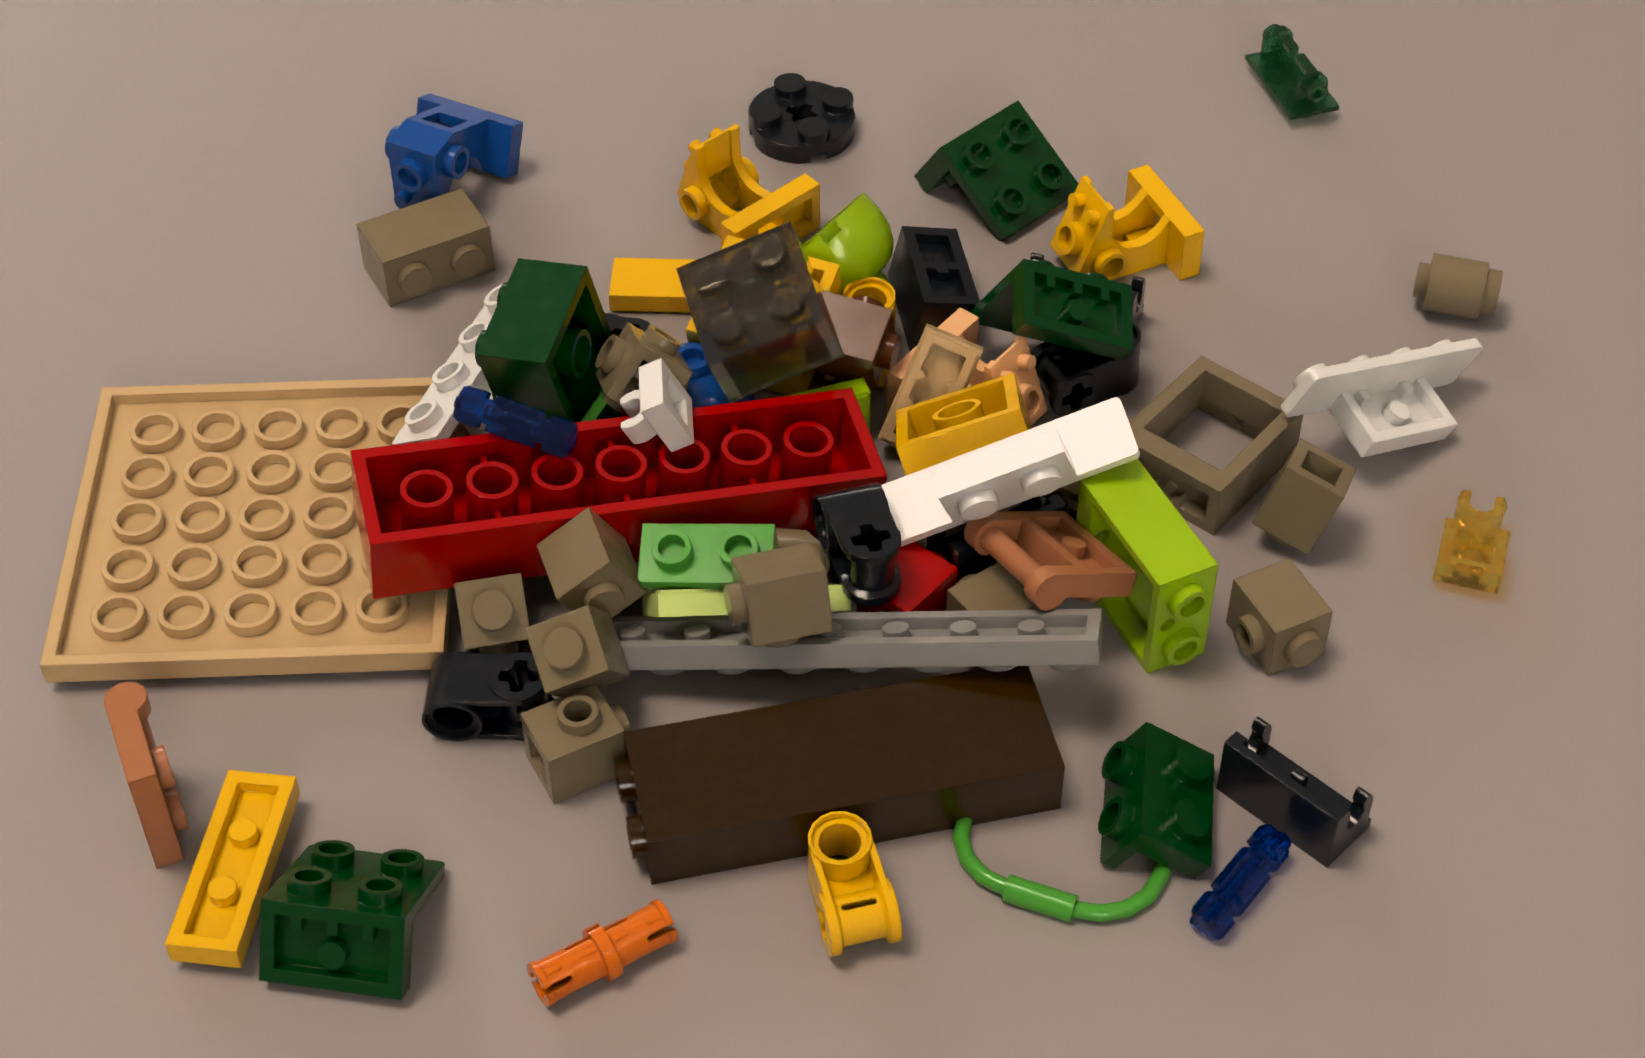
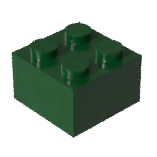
(545, 339)

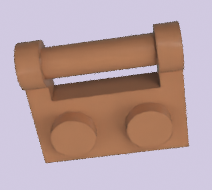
(1051, 556)
(146, 771)

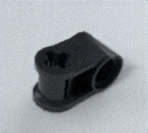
(1084, 375)
(860, 542)
(481, 695)

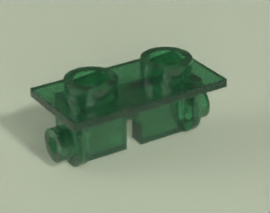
(1290, 75)

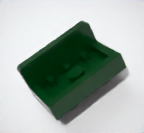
(1158, 802)

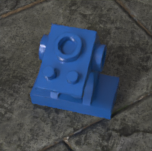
(446, 141)

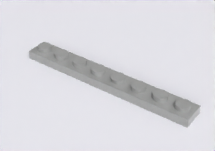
(871, 642)

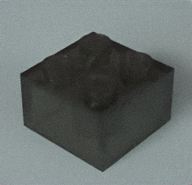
(759, 312)

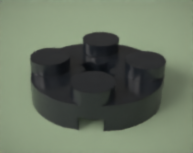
(824, 114)

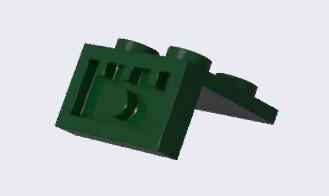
(1003, 170)
(1061, 308)
(345, 919)

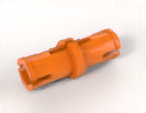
(602, 952)

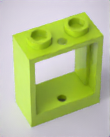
(1176, 576)

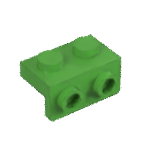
(697, 553)

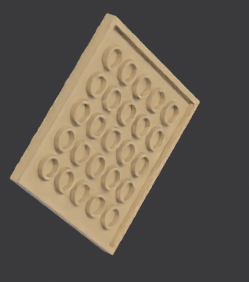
(230, 537)

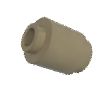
(1458, 286)

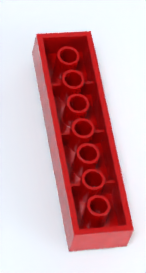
(485, 502)

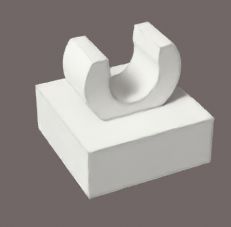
(658, 408)

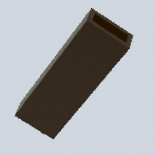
(896, 755)

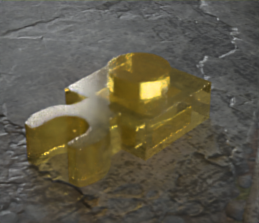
(1473, 546)

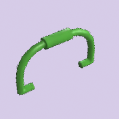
(1047, 899)

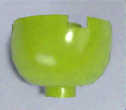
(855, 239)

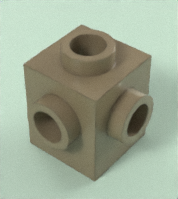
(623, 355)

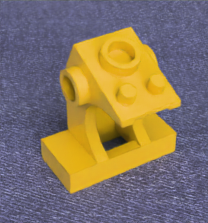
(723, 180)
(1133, 238)

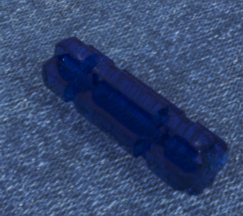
(515, 421)
(1240, 882)

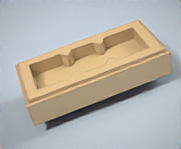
(937, 367)

